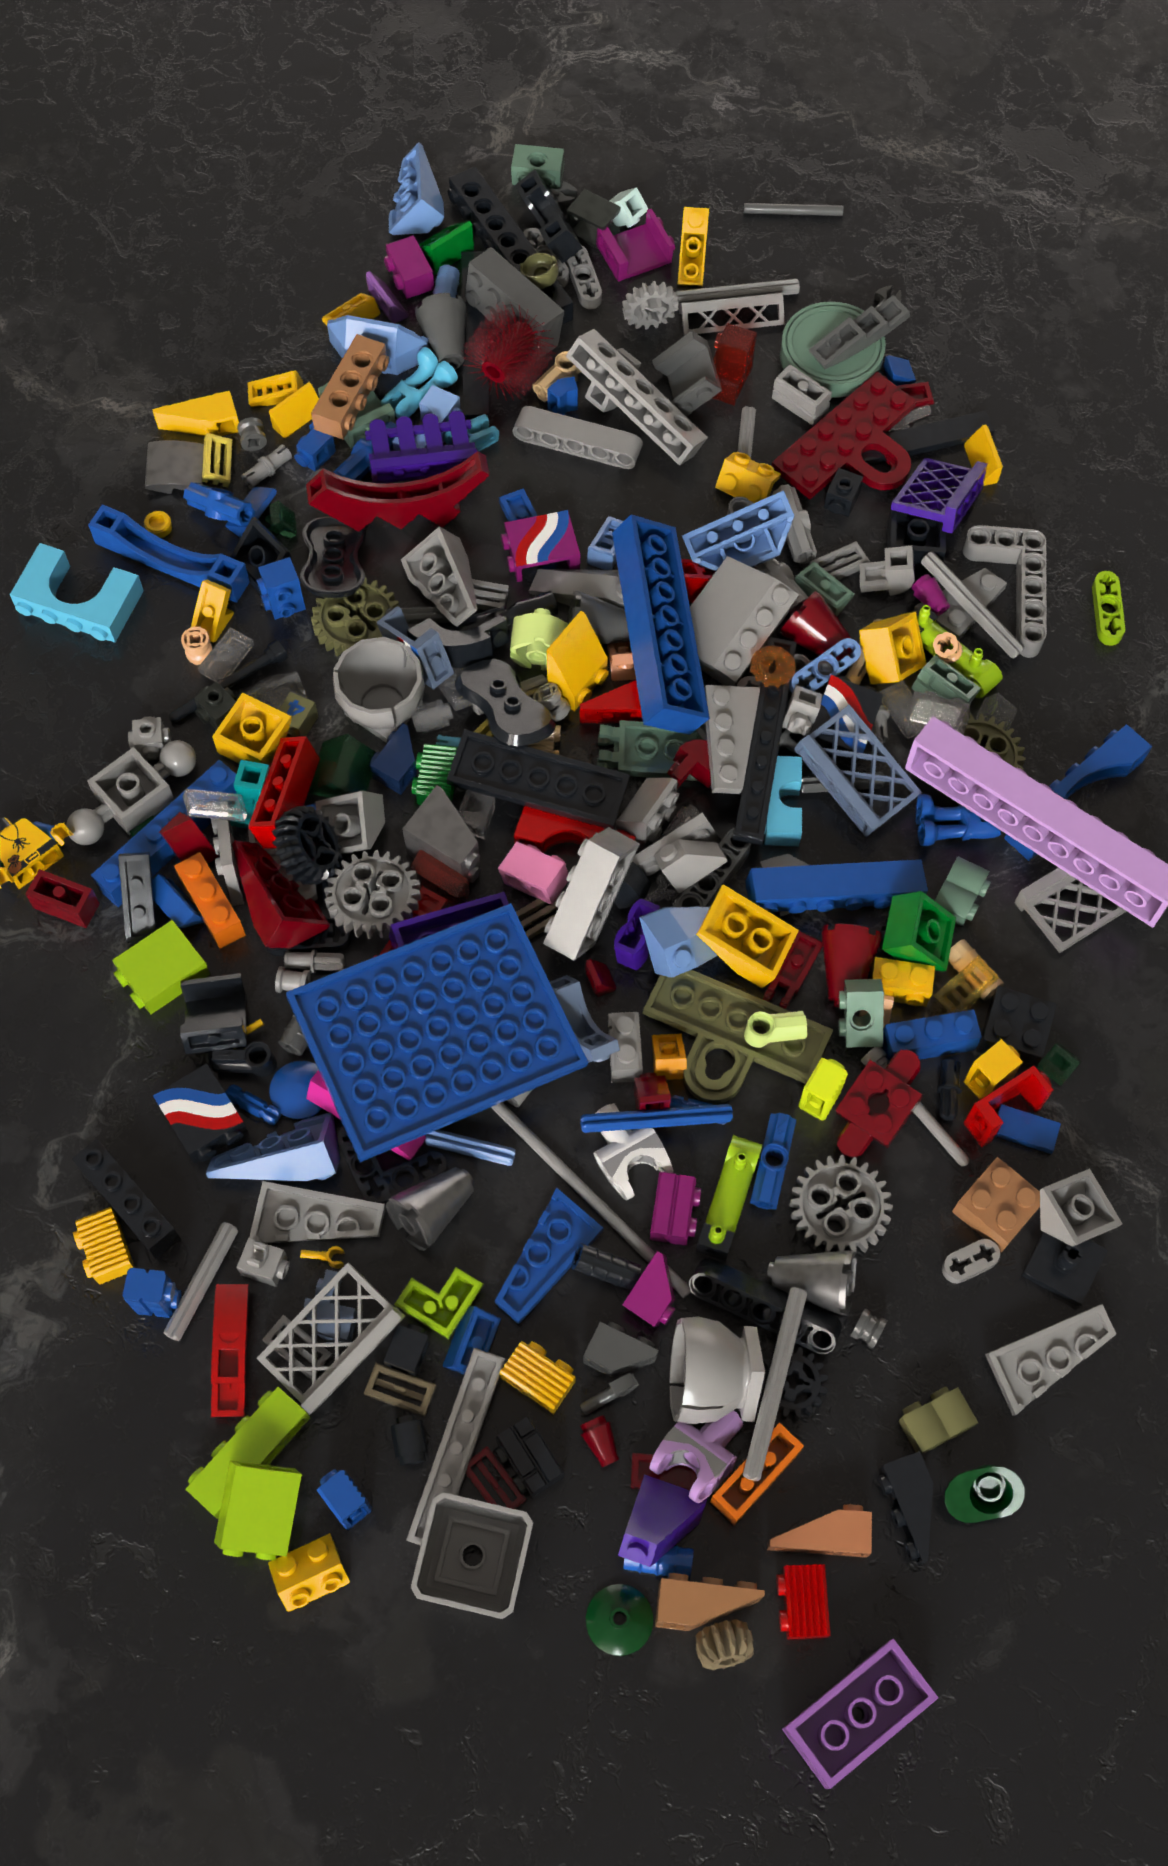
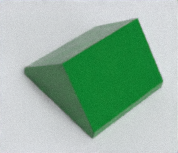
(447, 245)

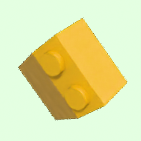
(577, 661)
(746, 936)

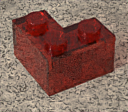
(733, 360)

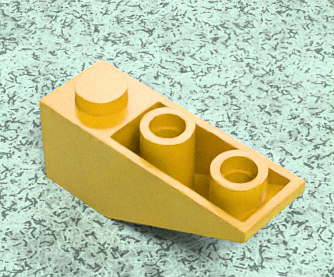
(693, 246)
(200, 416)

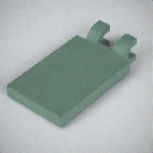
(641, 749)

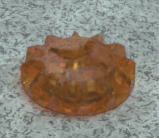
(784, 664)

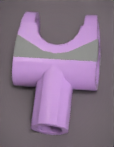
(701, 1451)

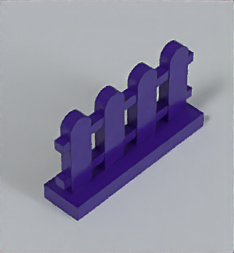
(414, 462)

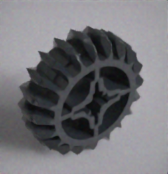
(307, 845)

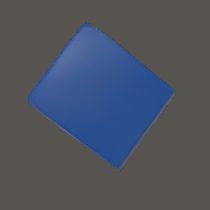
(898, 370)

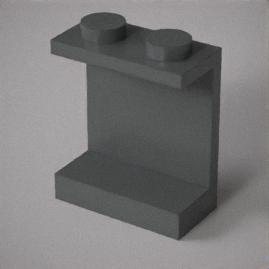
(689, 372)

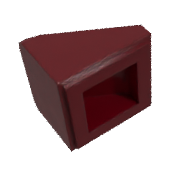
(599, 978)

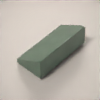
(817, 579)

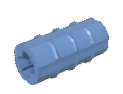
(447, 280)

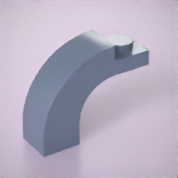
(594, 1042)

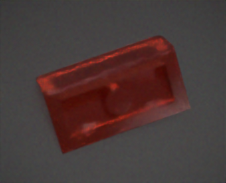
(441, 874)

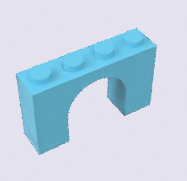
(100, 616)

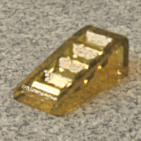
(965, 1004)

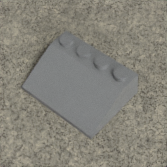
(737, 618)

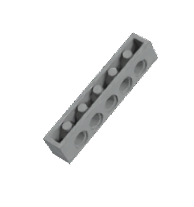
(636, 396)

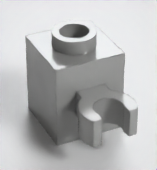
(802, 710)
(263, 1262)

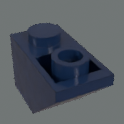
(396, 762)

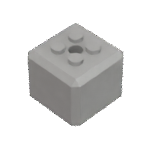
(440, 1568)

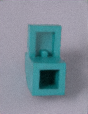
(249, 784)

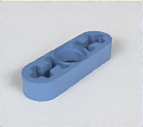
(836, 650)

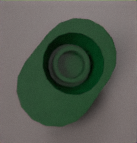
(984, 1494)

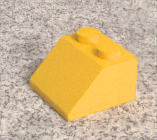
(892, 648)
(251, 731)

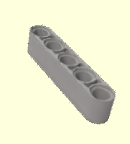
(577, 437)

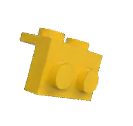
(746, 477)
(308, 1573)

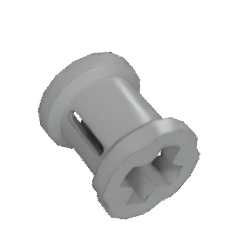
(289, 980)

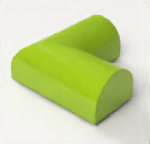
(442, 1310)

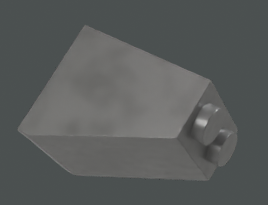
(443, 834)

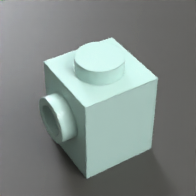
(631, 206)

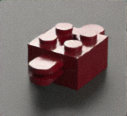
(878, 1103)

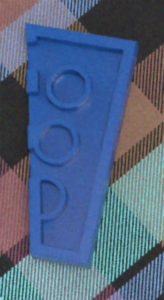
(546, 1255)

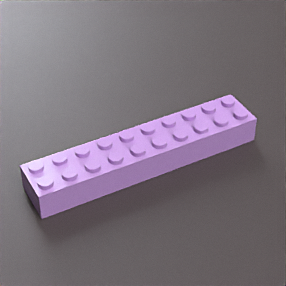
(1041, 820)

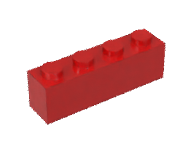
(284, 786)

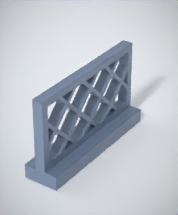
(836, 781)

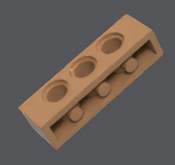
(350, 387)

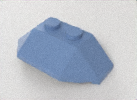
(400, 342)
(746, 535)

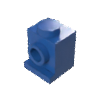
(314, 449)

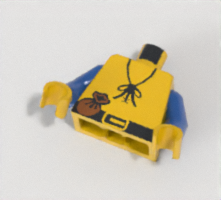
(27, 848)

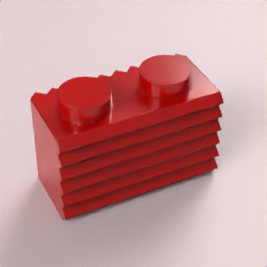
(804, 1601)

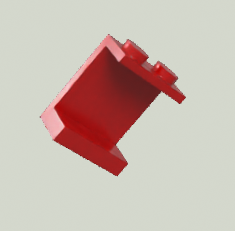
(985, 1122)

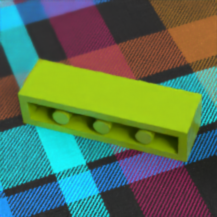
(256, 1441)

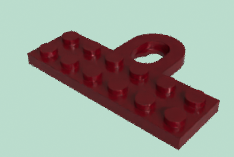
(845, 435)

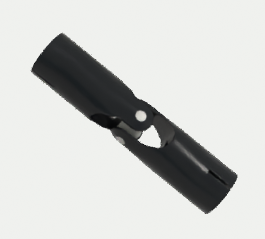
(524, 606)

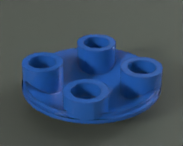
(290, 1089)

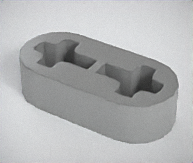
(967, 1254)

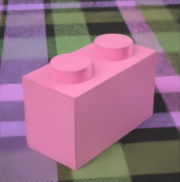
(534, 872)

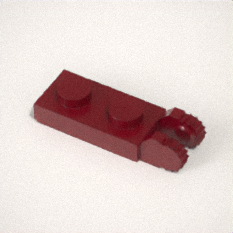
(795, 968)

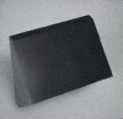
(258, 548)

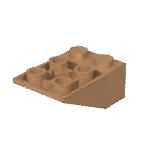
(692, 1604)

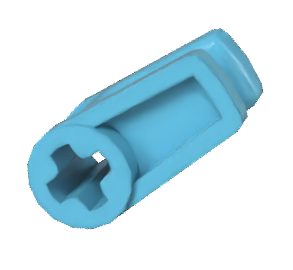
(479, 433)

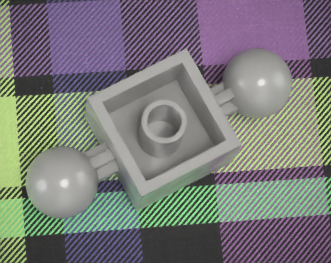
(131, 791)

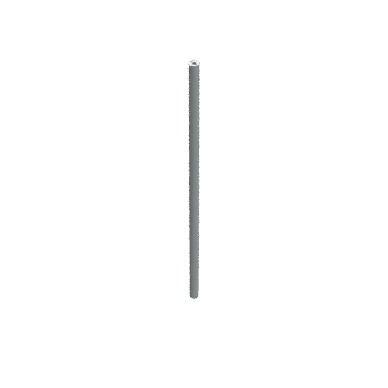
(585, 1192)

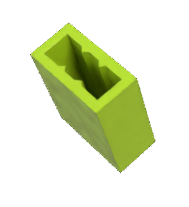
(158, 966)
(257, 1510)

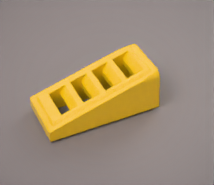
(275, 382)

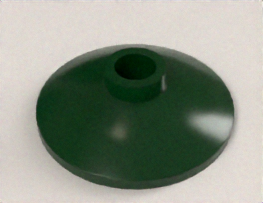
(615, 1638)

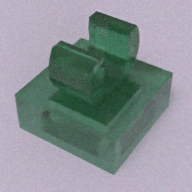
(281, 520)

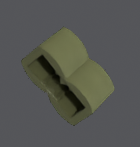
(938, 1420)

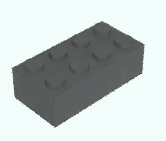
(495, 281)

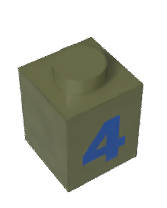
(302, 712)

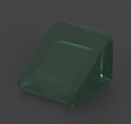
(1059, 1063)

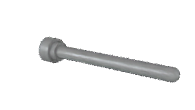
(878, 1056)

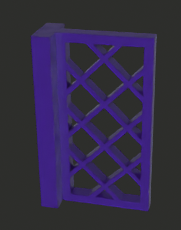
(957, 499)

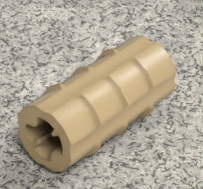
(960, 956)

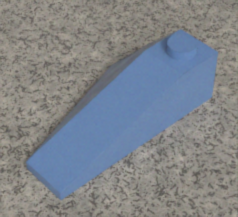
(418, 197)

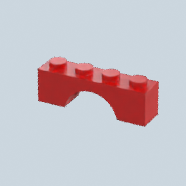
(548, 829)

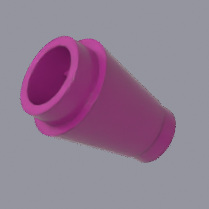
(929, 593)

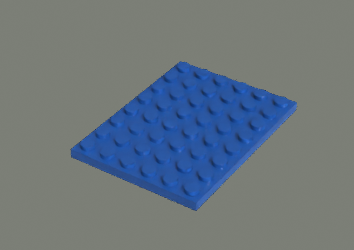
(435, 1031)

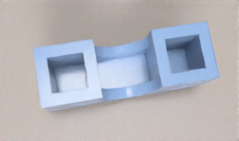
(436, 402)

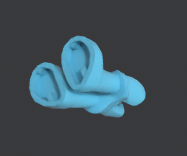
(406, 397)

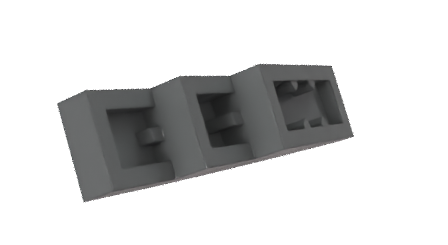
(859, 333)

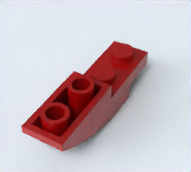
(229, 1350)

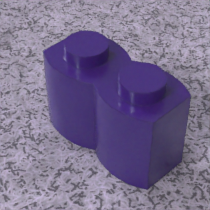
(630, 940)

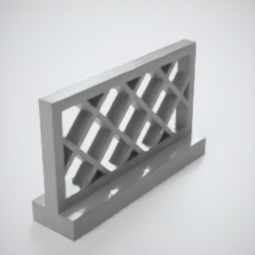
(1051, 885)
(350, 1358)

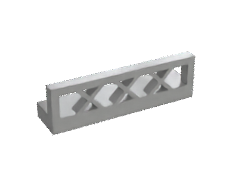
(732, 303)

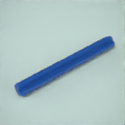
(656, 1118)

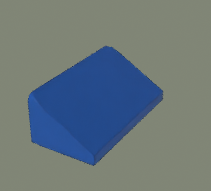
(259, 499)
(175, 902)
(473, 1331)

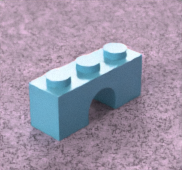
(784, 822)

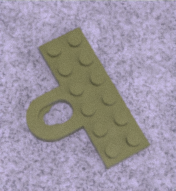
(718, 1020)

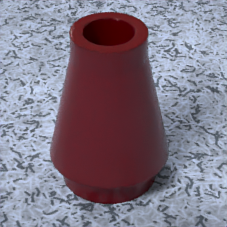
(600, 1439)

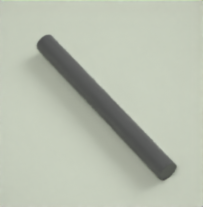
(793, 209)

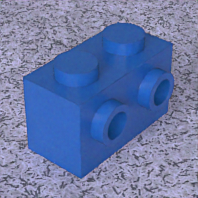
(280, 588)

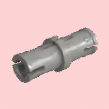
(266, 466)

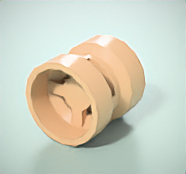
(196, 644)

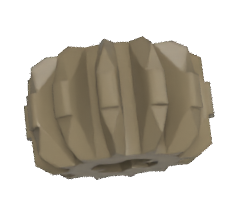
(724, 1644)

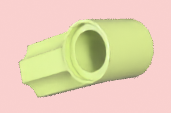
(777, 1026)

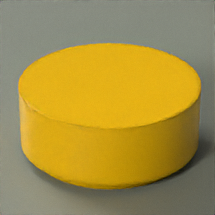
(158, 523)

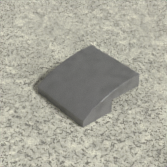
(173, 465)

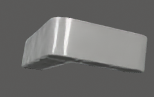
(1028, 552)

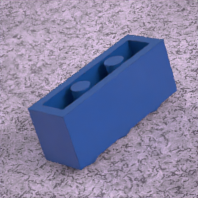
(933, 1035)

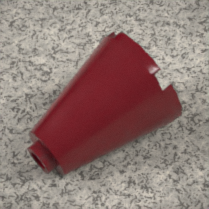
(816, 627)
(847, 955)

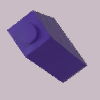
(659, 1521)

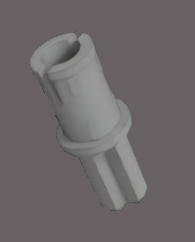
(314, 961)

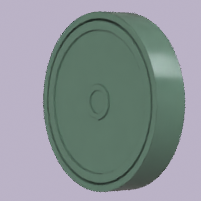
(811, 326)

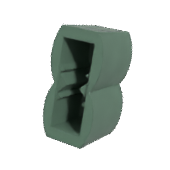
(962, 889)

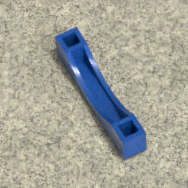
(125, 536)
(1115, 758)

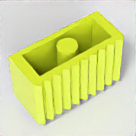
(823, 1088)

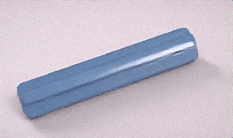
(471, 1147)

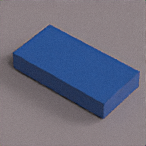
(1028, 1129)

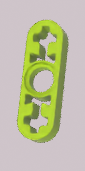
(1104, 618)

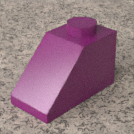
(653, 1293)

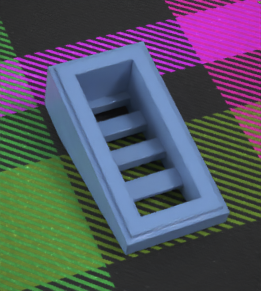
(599, 556)

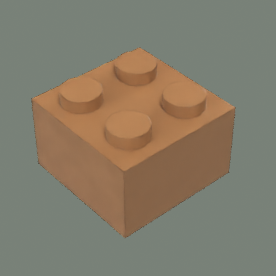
(998, 1204)

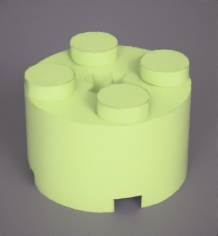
(533, 636)

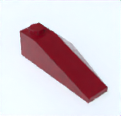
(275, 905)

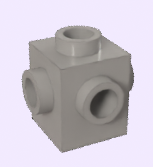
(149, 737)

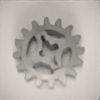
(650, 305)

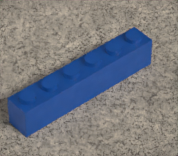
(107, 877)
(833, 885)

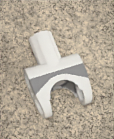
(628, 1149)

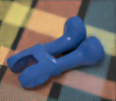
(968, 828)

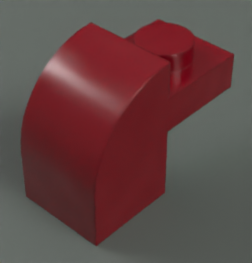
(692, 760)

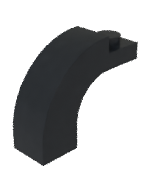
(469, 645)

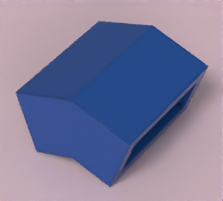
(563, 396)

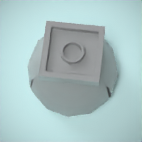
(379, 684)
(716, 1371)

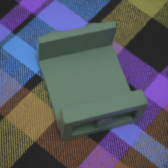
(372, 411)

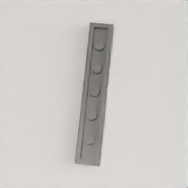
(460, 1435)

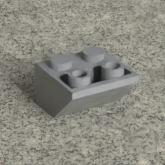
(649, 810)

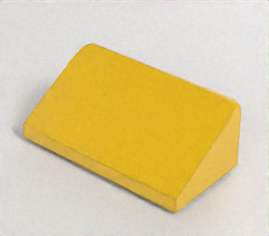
(359, 306)
(294, 411)
(982, 448)

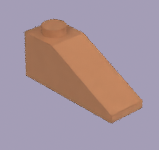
(837, 1533)

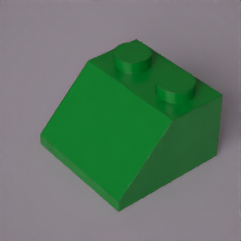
(919, 930)

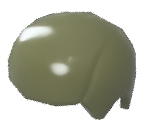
(540, 269)

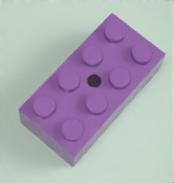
(887, 1692)

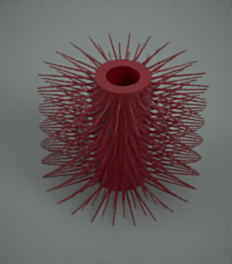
(508, 352)

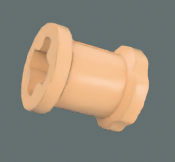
(946, 639)

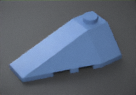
(674, 941)
(298, 1155)

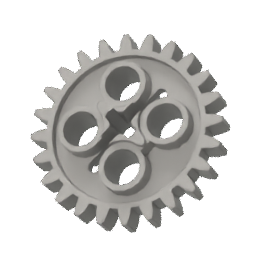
(348, 887)
(826, 1182)

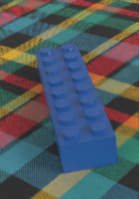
(660, 626)

